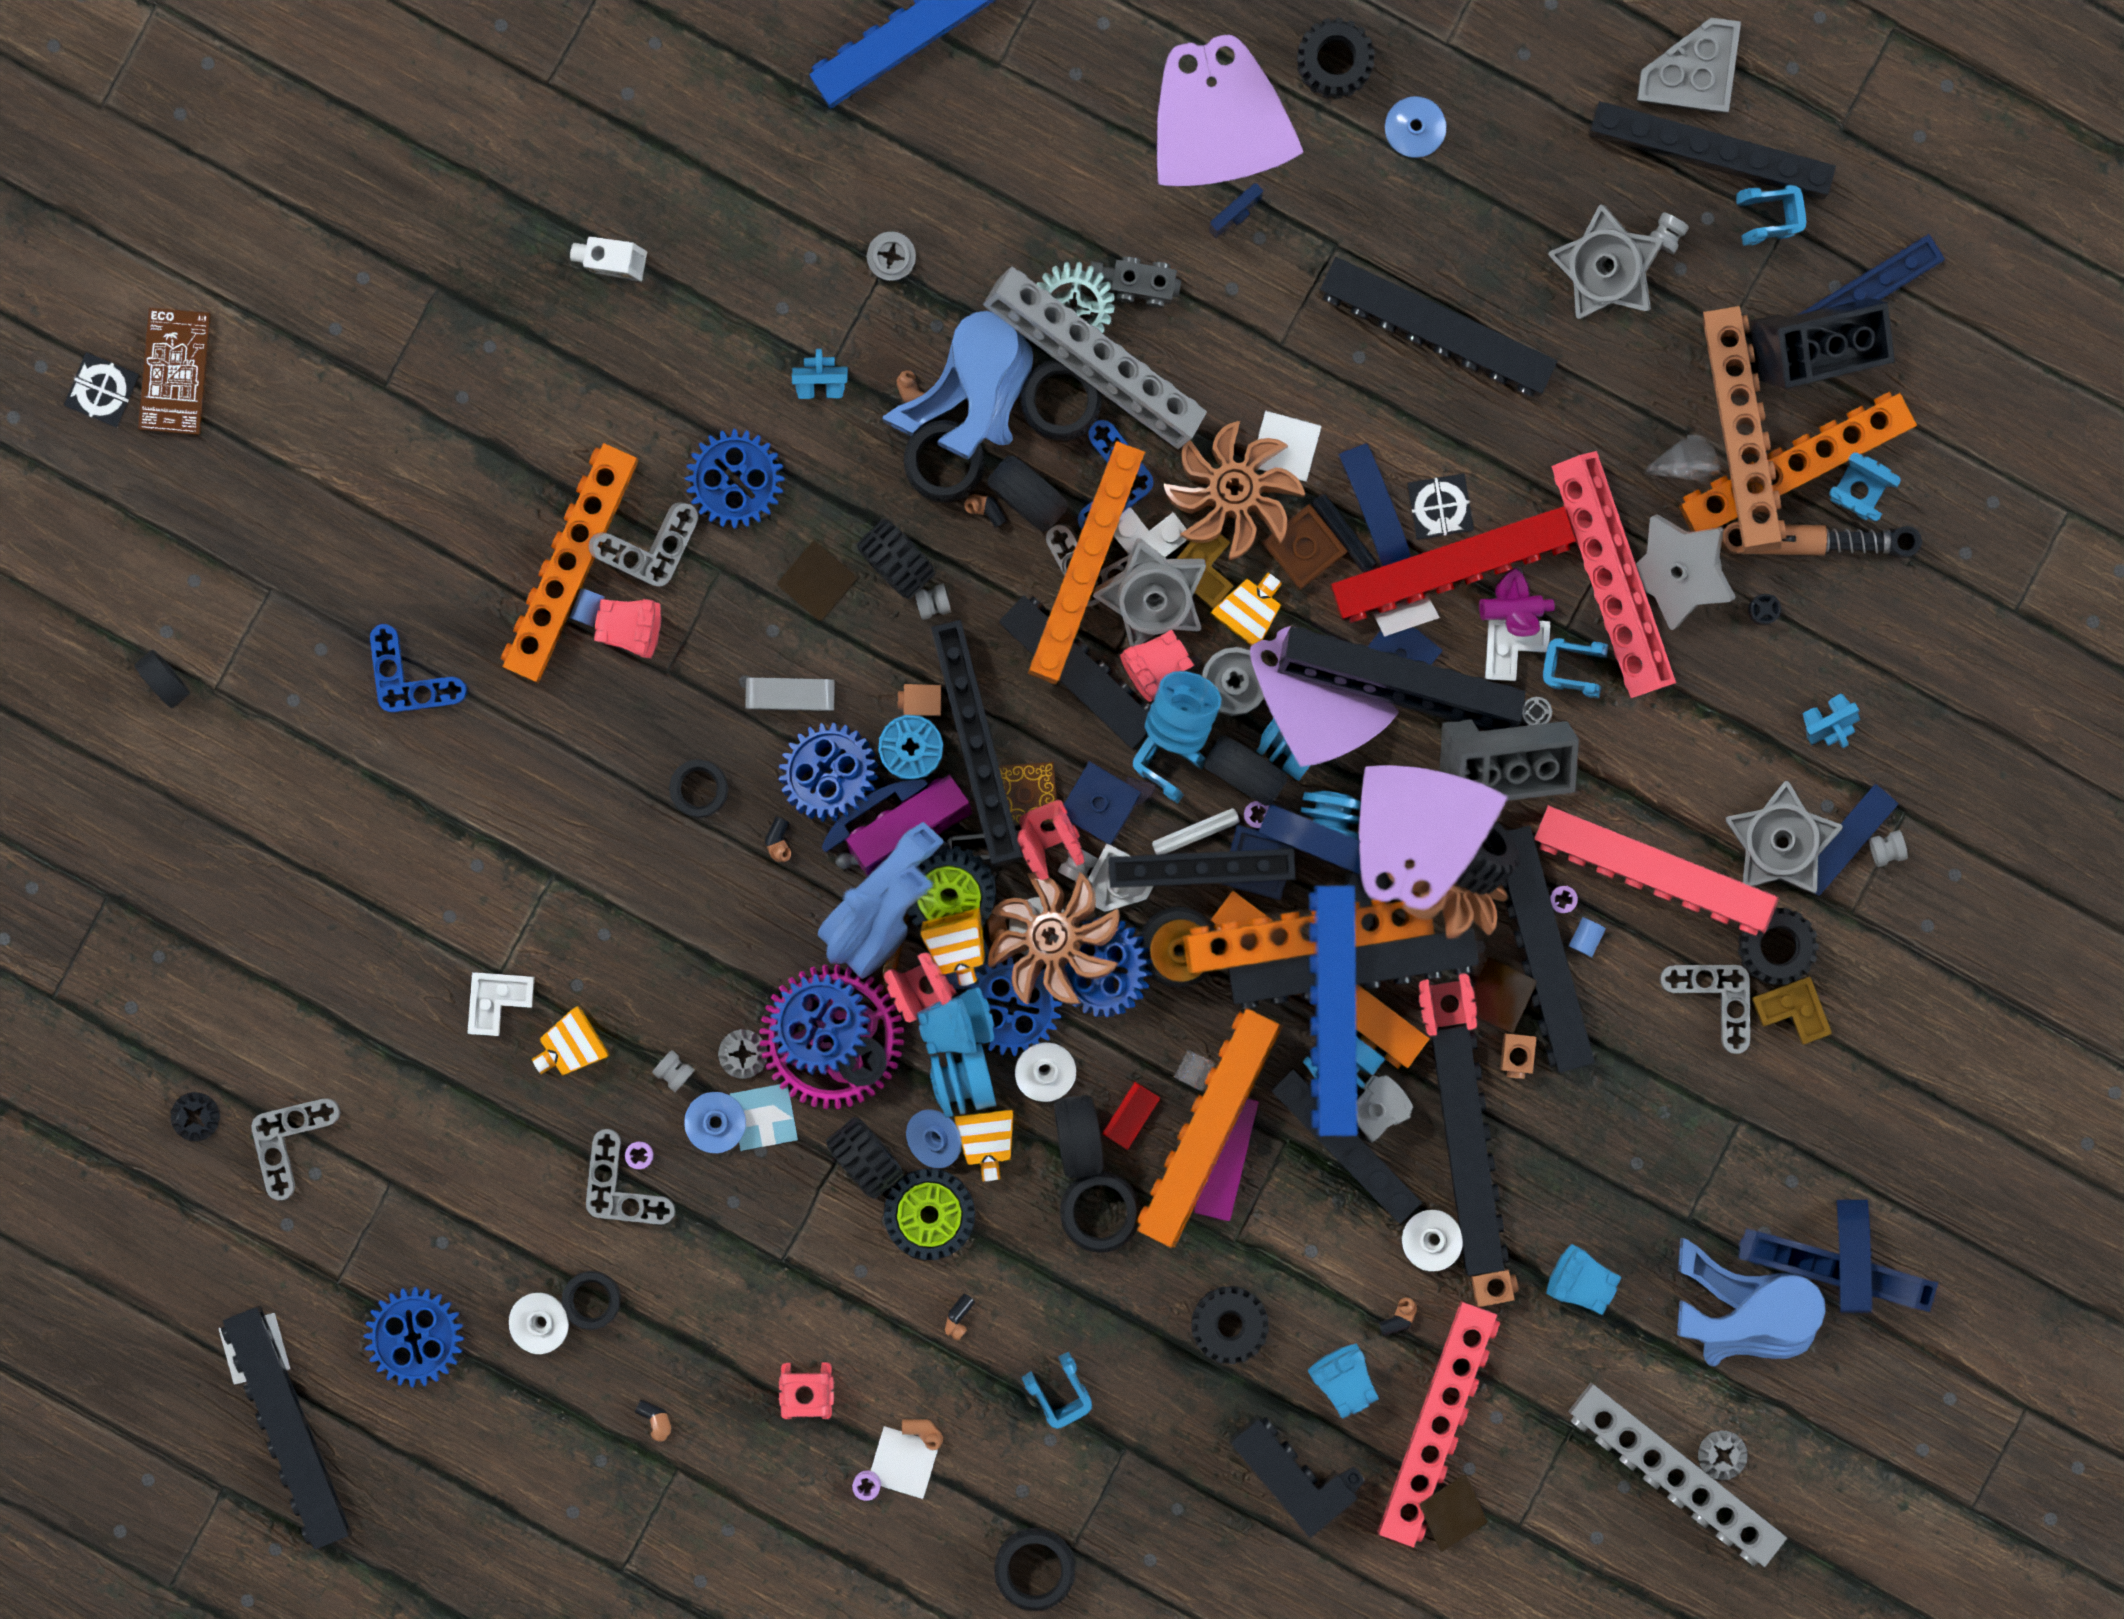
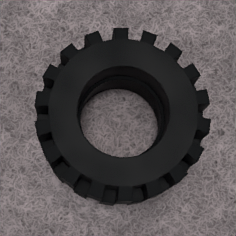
(1340, 32)
(896, 558)
(1491, 863)
(1801, 960)
(864, 1158)

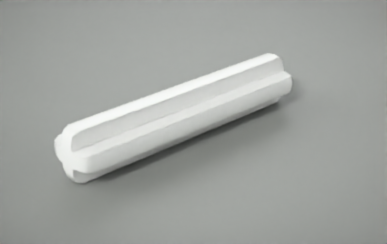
(1196, 832)

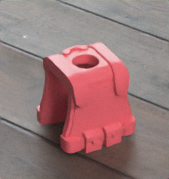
(629, 625)
(1151, 661)
(1035, 839)
(907, 989)
(1431, 999)
(821, 1385)

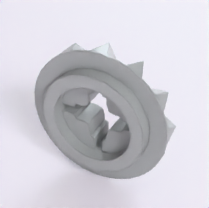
(884, 243)
(732, 1064)
(1723, 1440)

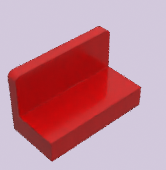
(1131, 1115)

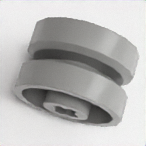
(1234, 663)

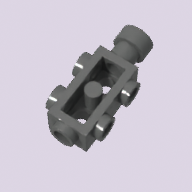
(1143, 284)

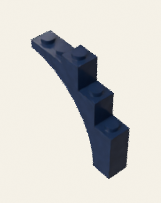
(1824, 1267)

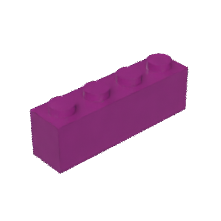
(937, 806)
(1222, 1186)

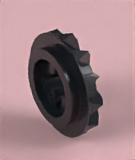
(862, 1075)
(193, 1101)

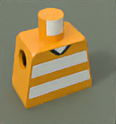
(1249, 609)
(956, 943)
(570, 1045)
(986, 1140)

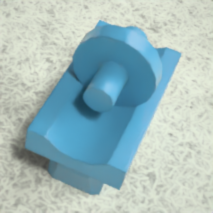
(817, 374)
(1833, 727)

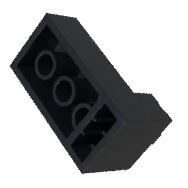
(1822, 343)
(1294, 1485)

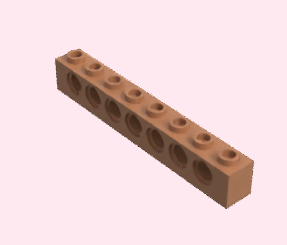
(1717, 326)

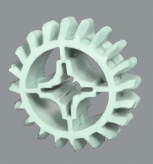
(1085, 304)

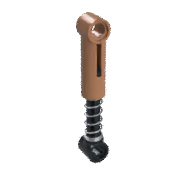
(1818, 540)

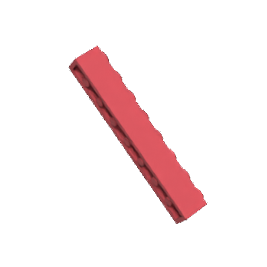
(1657, 870)

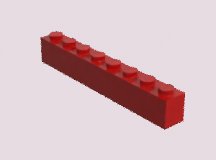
(1452, 564)

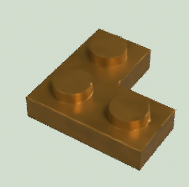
(1212, 585)
(1795, 1001)

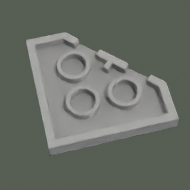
(1695, 70)

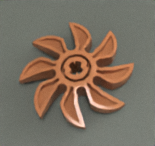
(1234, 506)
(1458, 906)
(1053, 953)

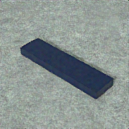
(1855, 831)

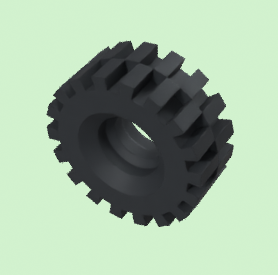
(1206, 1318)

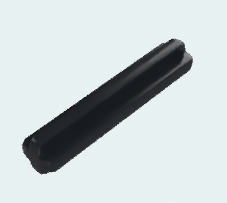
(1344, 533)

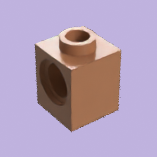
(920, 700)
(1511, 1042)
(1481, 1293)

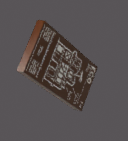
(174, 371)

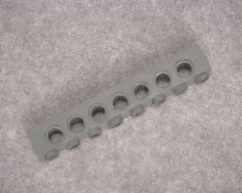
(1095, 357)
(1767, 1538)

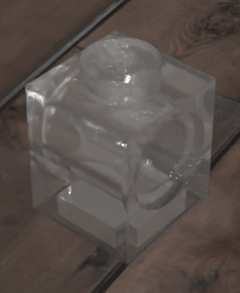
(1194, 1069)

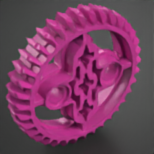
(882, 1012)

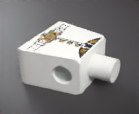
(619, 260)

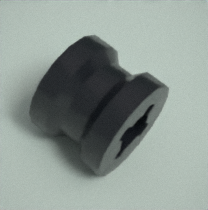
(1768, 606)

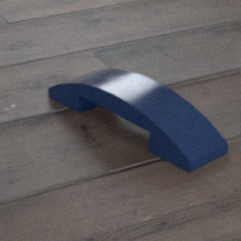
(1375, 504)
(840, 833)
(1312, 838)
(1854, 1256)

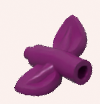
(1516, 605)

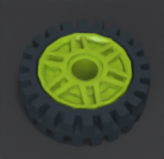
(960, 872)
(933, 1189)

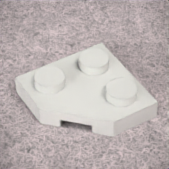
(1113, 898)

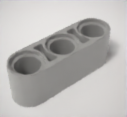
(790, 694)

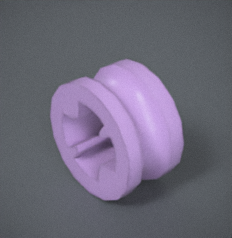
(1247, 813)
(1568, 907)
(638, 1145)
(858, 1481)

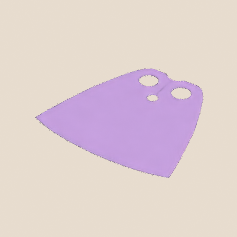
(1219, 129)
(1313, 717)
(1423, 819)

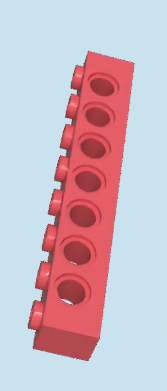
(1624, 585)
(1466, 1318)

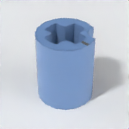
(586, 607)
(1587, 937)

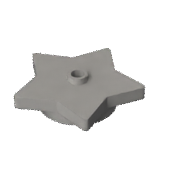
(1585, 262)
(1700, 562)
(1134, 597)
(1782, 818)

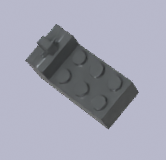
(1513, 760)

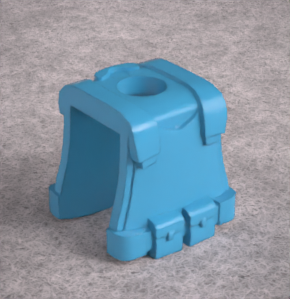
(1793, 209)
(1873, 476)
(1589, 689)
(1144, 757)
(957, 1024)
(1582, 1281)
(1344, 1379)
(1070, 1411)

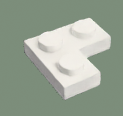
(1163, 537)
(1504, 648)
(489, 995)

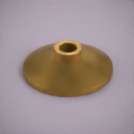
(1163, 953)

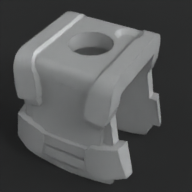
(1381, 1106)

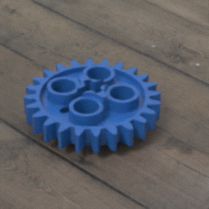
(754, 459)
(849, 786)
(1101, 995)
(795, 1013)
(1006, 1033)
(386, 1343)

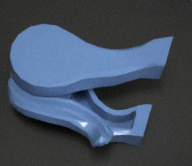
(987, 369)
(869, 921)
(1771, 1317)

